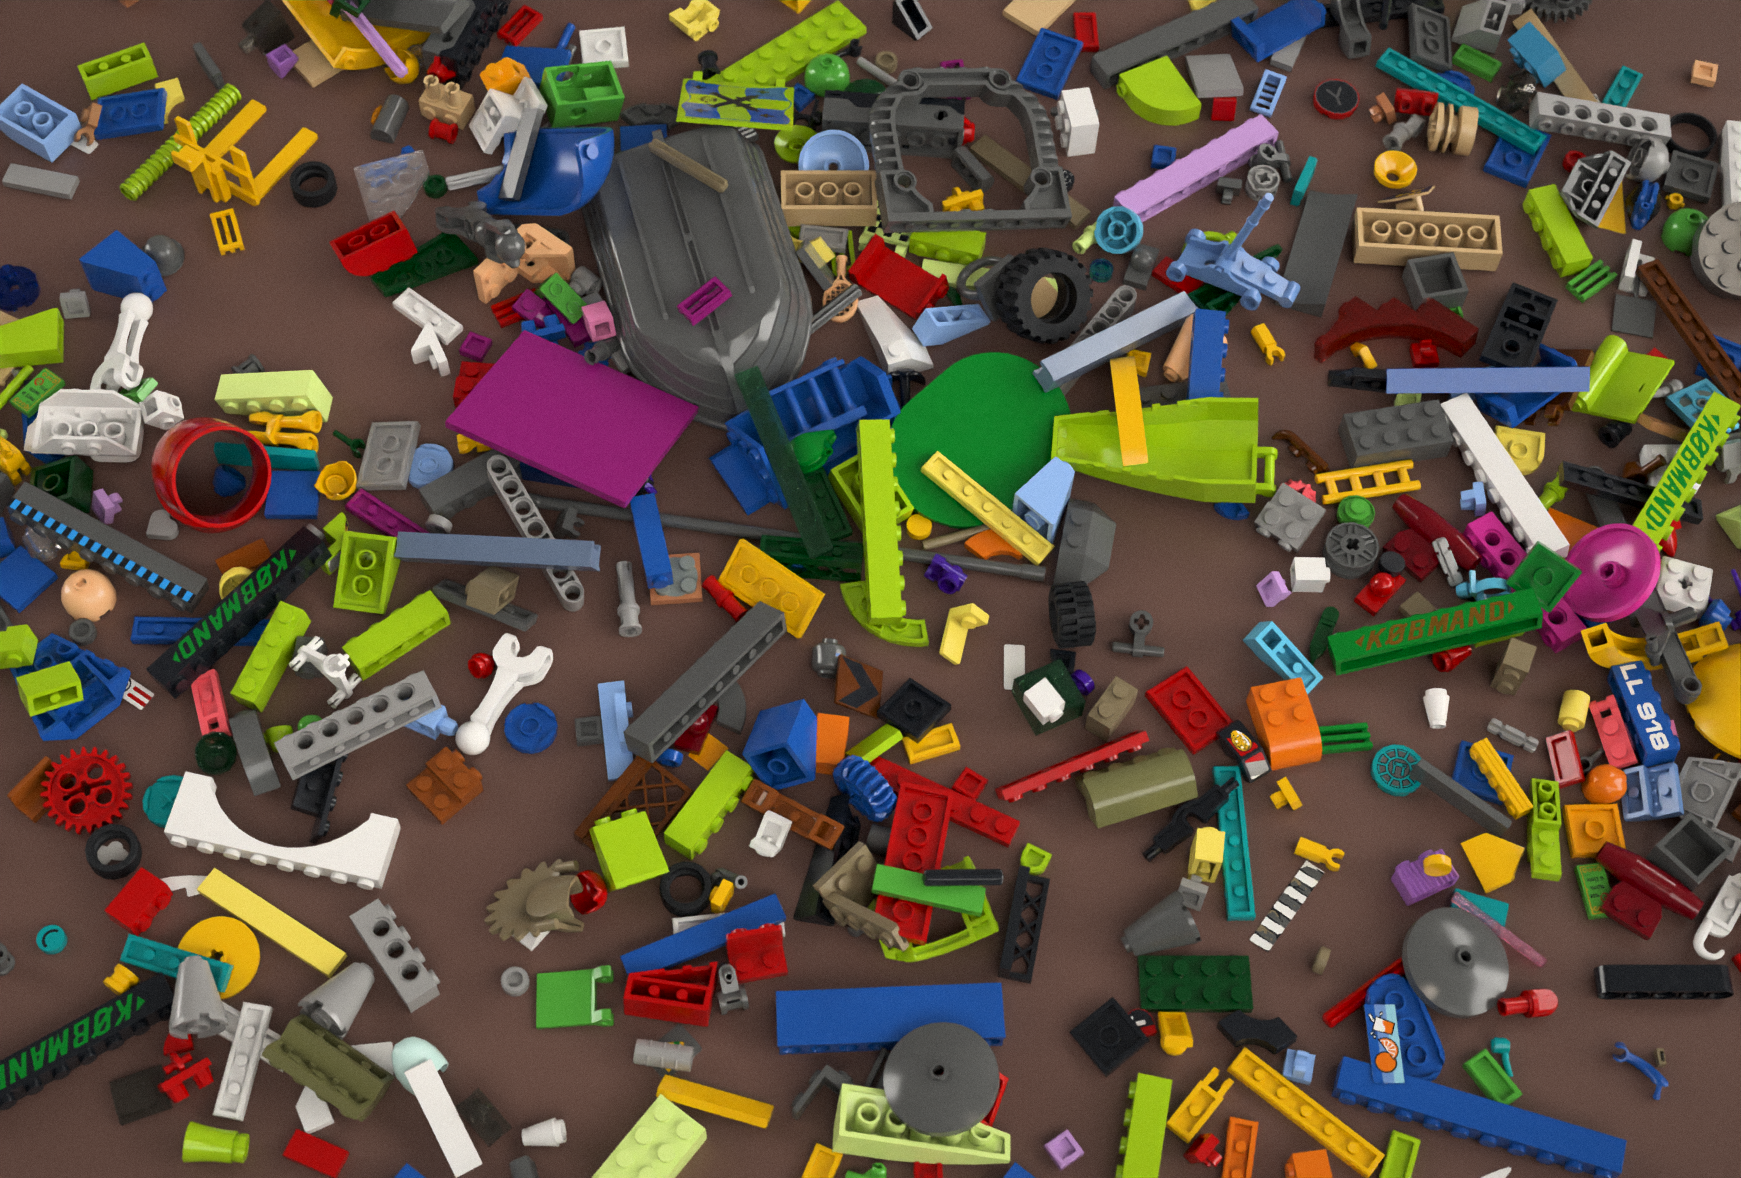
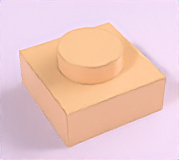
(1704, 73)

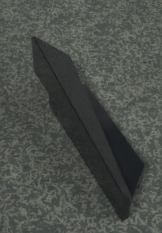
(1359, 379)
(810, 903)

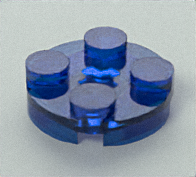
(25, 280)

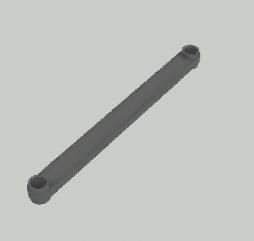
(1673, 658)

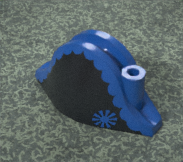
(1643, 203)

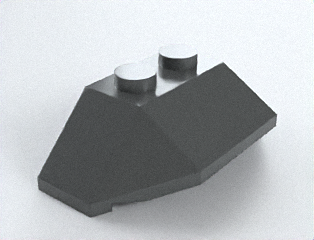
(1593, 185)
(1084, 543)

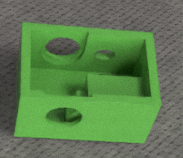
(582, 98)

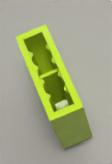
(1159, 93)

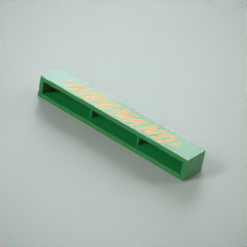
(1435, 631)

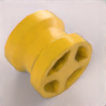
(121, 980)

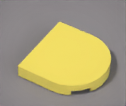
(1523, 447)

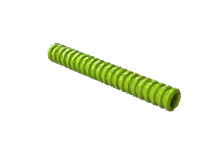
(162, 158)

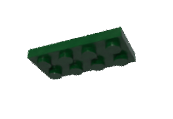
(1194, 984)

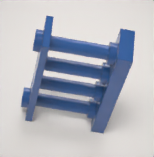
(828, 421)

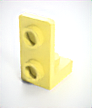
(956, 629)

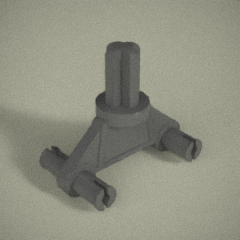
(1658, 627)

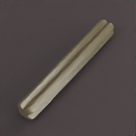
(688, 165)

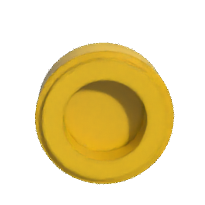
(918, 527)
(1437, 865)

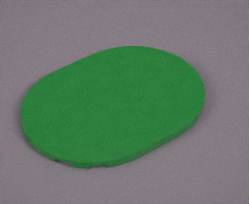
(984, 419)

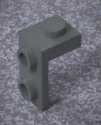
(827, 1077)

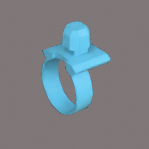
(1476, 587)

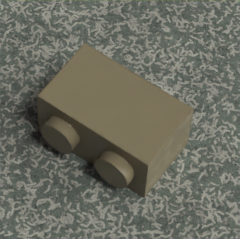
(491, 590)
(1513, 666)
(1111, 709)

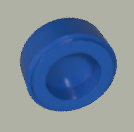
(670, 758)

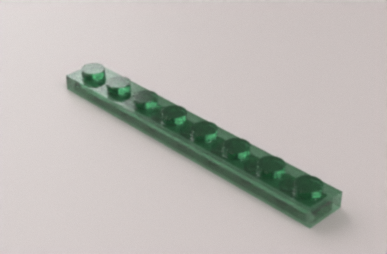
(784, 463)

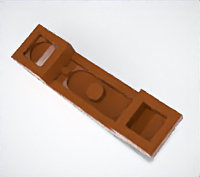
(805, 821)

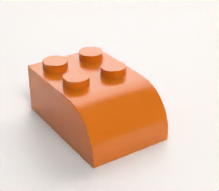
(1285, 723)

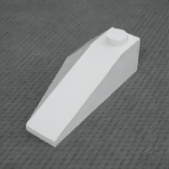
(891, 338)

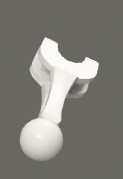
(121, 361)
(510, 678)

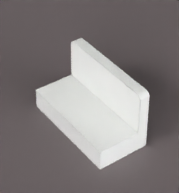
(1628, 273)

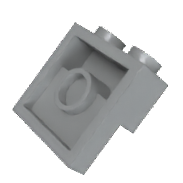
(1289, 518)

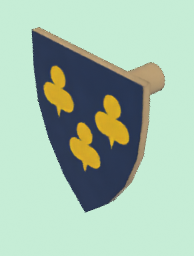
(1415, 203)

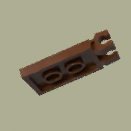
(1565, 400)

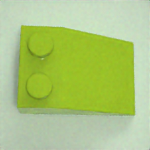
(366, 572)

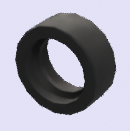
(311, 170)
(107, 833)
(687, 869)

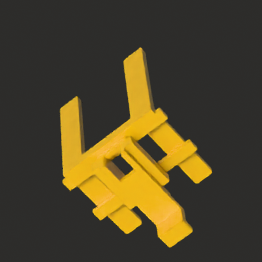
(208, 166)

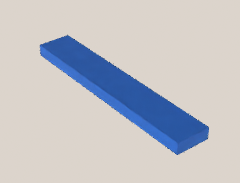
(169, 629)
(703, 937)

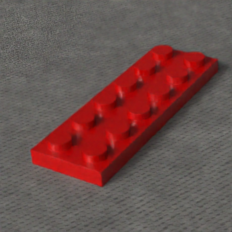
(915, 845)

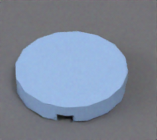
(429, 464)

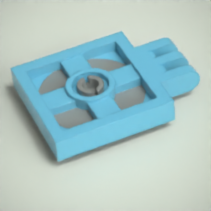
(1691, 401)

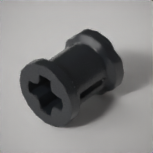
(708, 63)

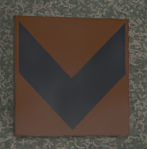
(858, 686)

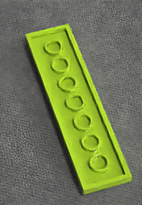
(794, 49)

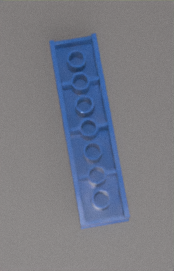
(882, 1015)

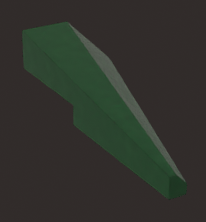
(1216, 298)

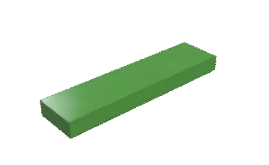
(910, 887)

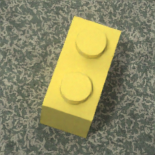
(1206, 854)

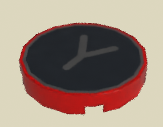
(1336, 98)

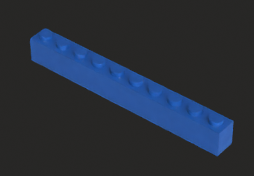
(1482, 1120)

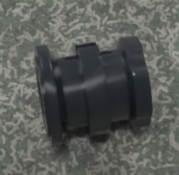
(1614, 431)

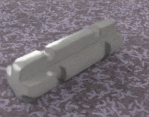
(1447, 561)
(1512, 735)

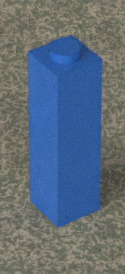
(651, 541)

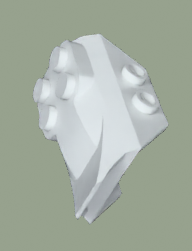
(88, 424)

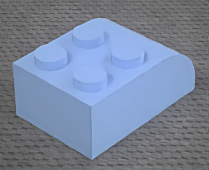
(38, 122)

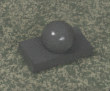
(1141, 266)

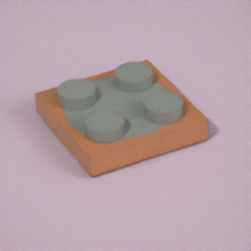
(686, 581)

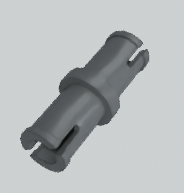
(601, 351)

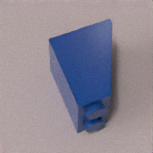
(122, 268)
(783, 745)

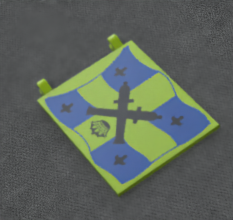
(736, 104)

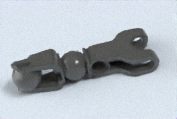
(497, 237)

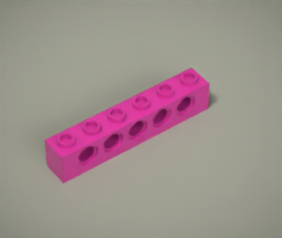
(1506, 549)

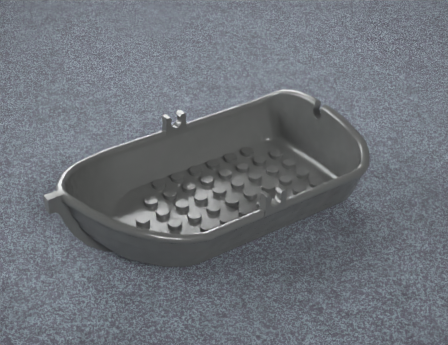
(670, 234)

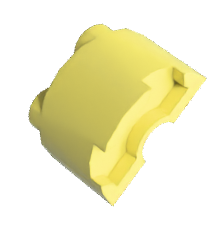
(696, 19)

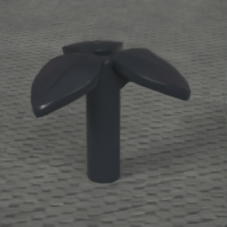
(905, 377)

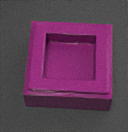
(475, 347)

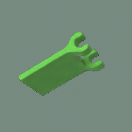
(571, 998)

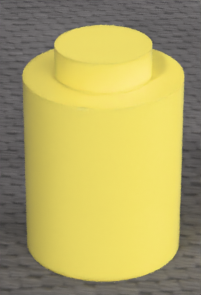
(1573, 710)

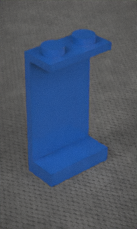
(1278, 27)
(1517, 406)

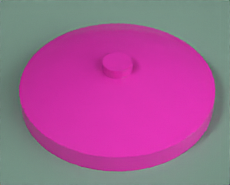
(1617, 573)

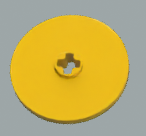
(231, 940)

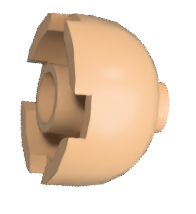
(88, 595)

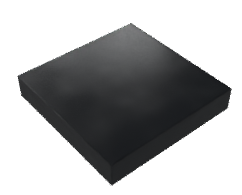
(914, 710)
(1109, 1036)

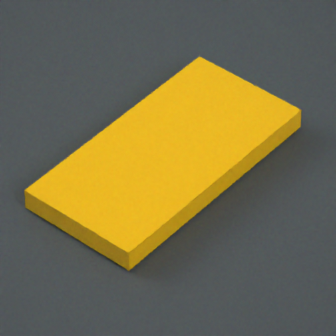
(759, 577)

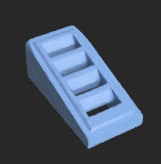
(1274, 79)

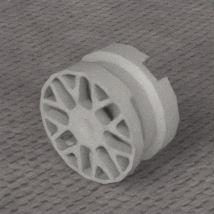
(1261, 180)

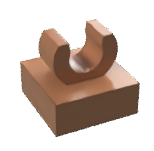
(1383, 110)

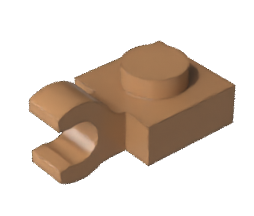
(90, 119)

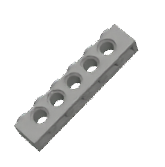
(1596, 120)
(350, 736)

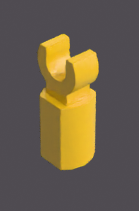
(1267, 343)
(1318, 853)

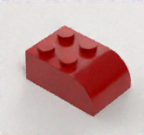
(374, 246)

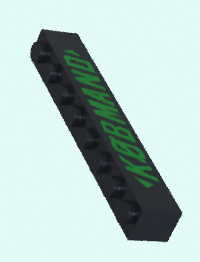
(239, 612)
(84, 1039)

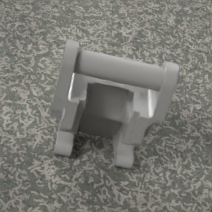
(1730, 457)

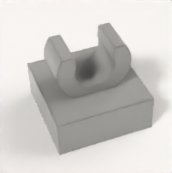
(75, 304)
(1193, 892)

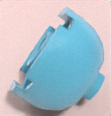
(1118, 230)

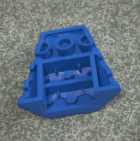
(101, 685)

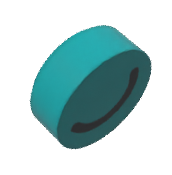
(51, 939)

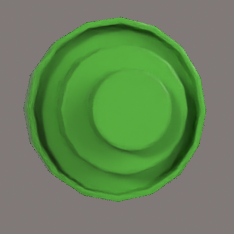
(1356, 510)

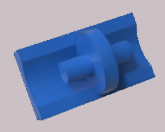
(553, 331)

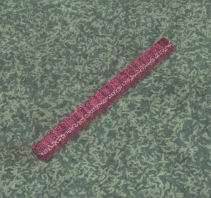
(1500, 931)

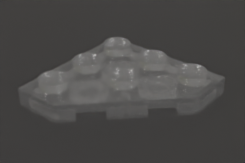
(391, 183)

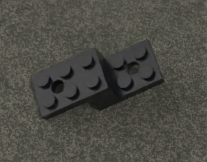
(1518, 328)

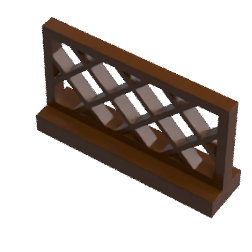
(622, 788)

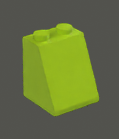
(627, 850)

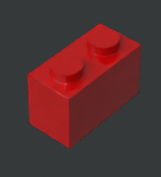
(139, 902)

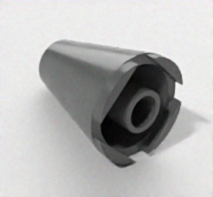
(1162, 928)

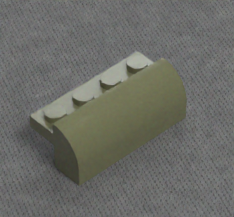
(1137, 786)
(329, 1067)

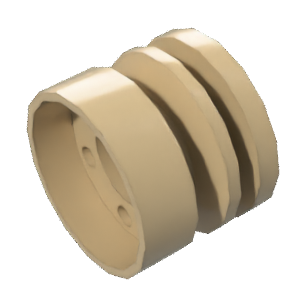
(1452, 129)

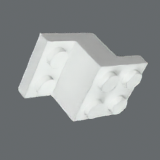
(502, 112)

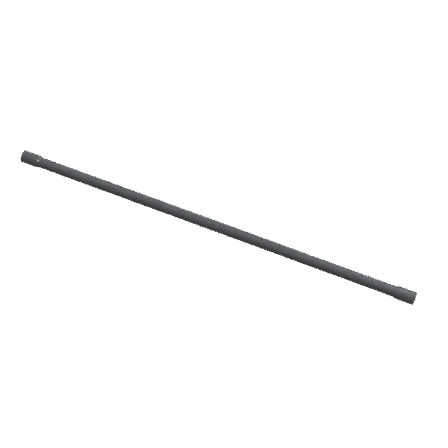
(1023, 571)

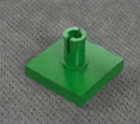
(1545, 573)

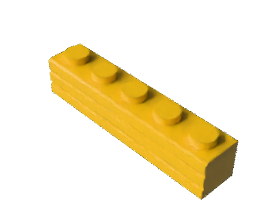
(1500, 778)

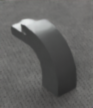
(254, 752)

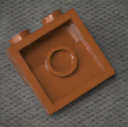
(446, 784)

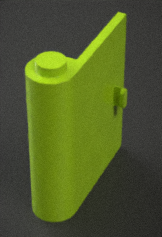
(1621, 382)

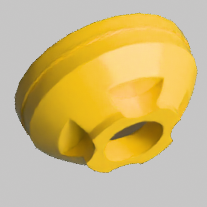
(1398, 164)

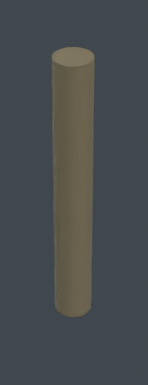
(952, 537)

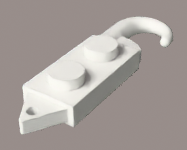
(1720, 916)

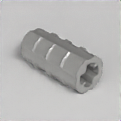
(663, 1055)

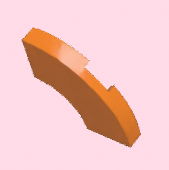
(990, 544)

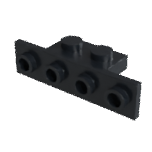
(316, 795)

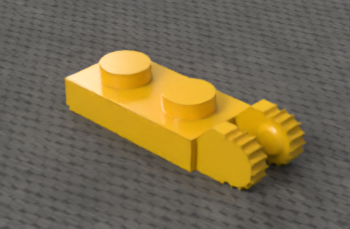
(1198, 1107)

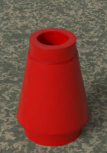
(1449, 659)

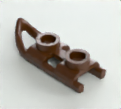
(1300, 448)

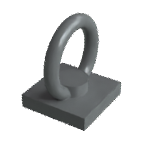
(985, 285)

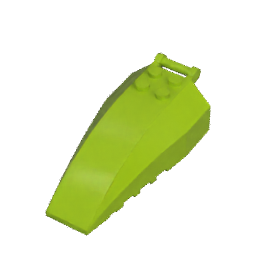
(1193, 449)

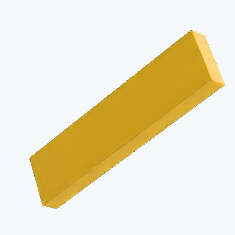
(715, 1101)

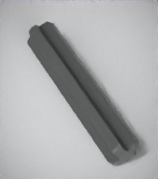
(835, 306)

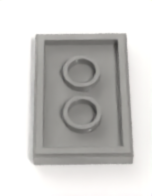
(1214, 75)
(388, 455)

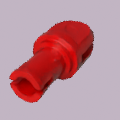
(1530, 1003)

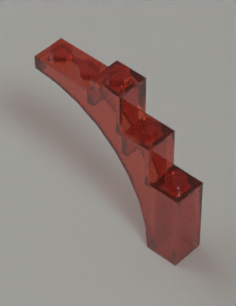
(1396, 320)

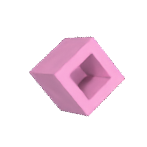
(598, 321)

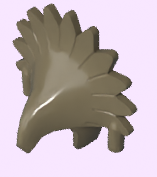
(536, 902)

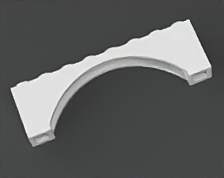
(355, 857)

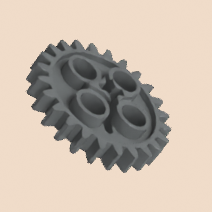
(1557, 8)

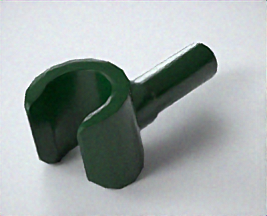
(353, 444)

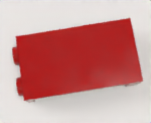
(896, 279)

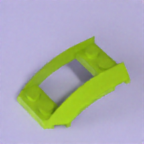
(976, 929)

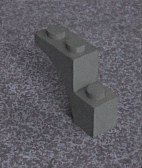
(1353, 33)

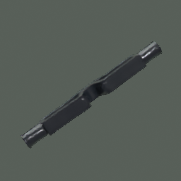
(1180, 829)

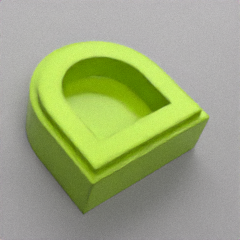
(1035, 858)

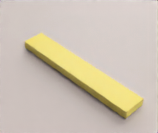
(987, 508)
(272, 923)

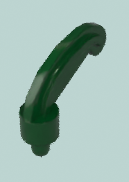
(954, 297)

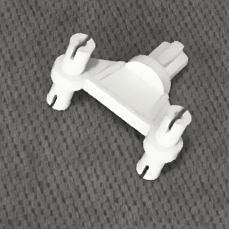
(331, 666)

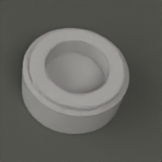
(438, 524)
(515, 981)

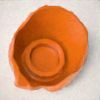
(1604, 784)

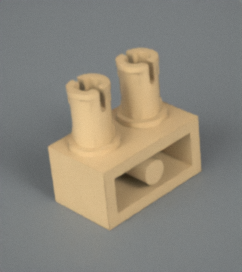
(446, 102)

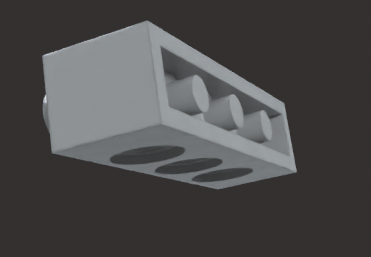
(412, 992)

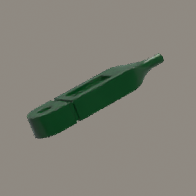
(1325, 628)

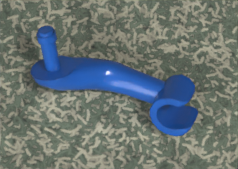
(1642, 1065)

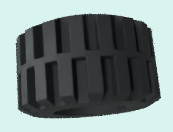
(1072, 614)

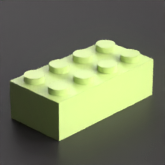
(656, 1144)

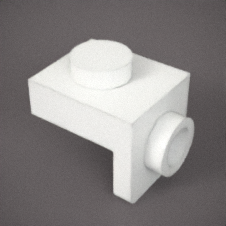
(771, 834)

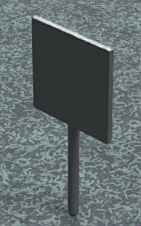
(1634, 314)

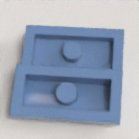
(1652, 793)

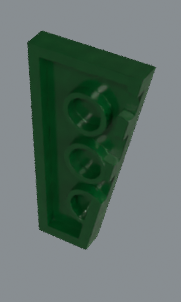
(434, 260)

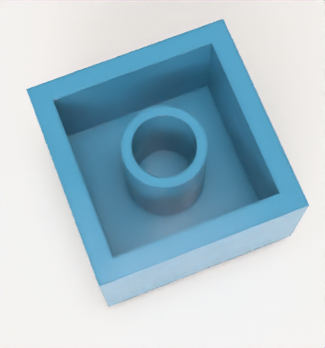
(1536, 54)

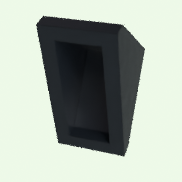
(910, 18)

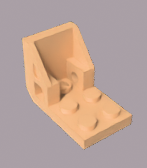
(542, 248)

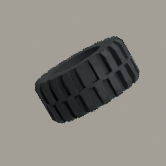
(1071, 301)

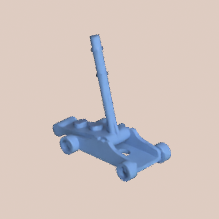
(1233, 266)

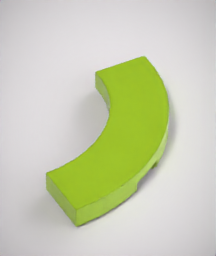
(906, 633)

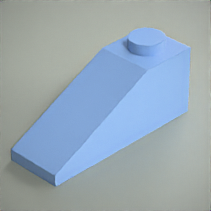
(947, 323)

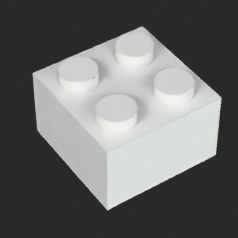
(1077, 122)

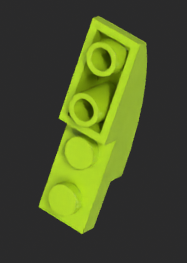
(1543, 830)

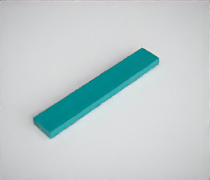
(1236, 859)

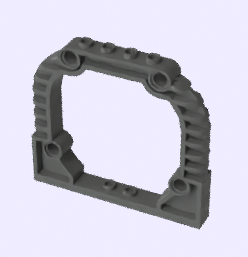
(908, 211)

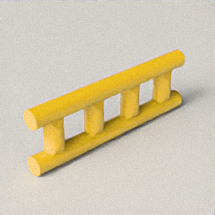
(1377, 471)

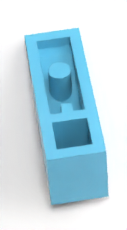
(1281, 655)

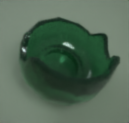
(215, 753)

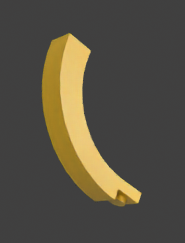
(1129, 411)
(1613, 649)

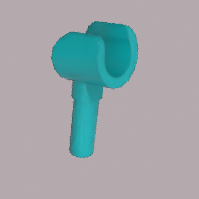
(1502, 1046)

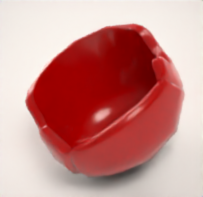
(593, 894)

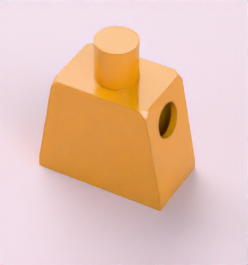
(504, 75)

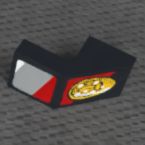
(1240, 744)

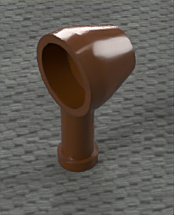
(1635, 472)

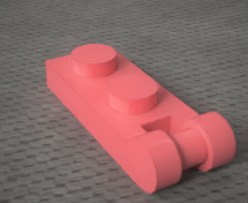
(210, 703)
(1613, 733)

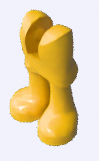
(309, 421)

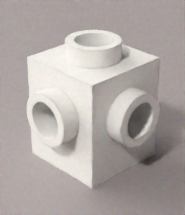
(161, 410)

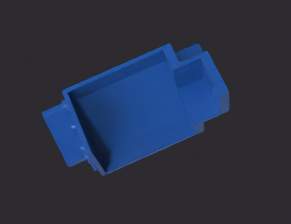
(745, 462)

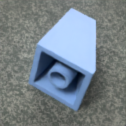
(1045, 498)

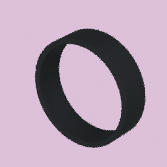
(1702, 123)

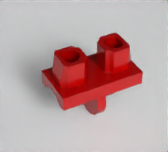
(1415, 101)
(198, 1071)

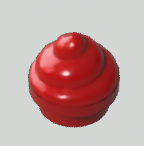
(481, 665)

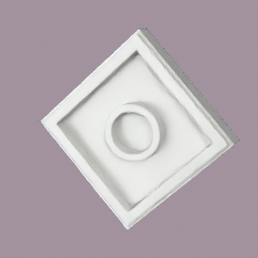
(604, 45)

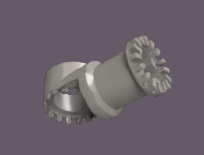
(1403, 132)

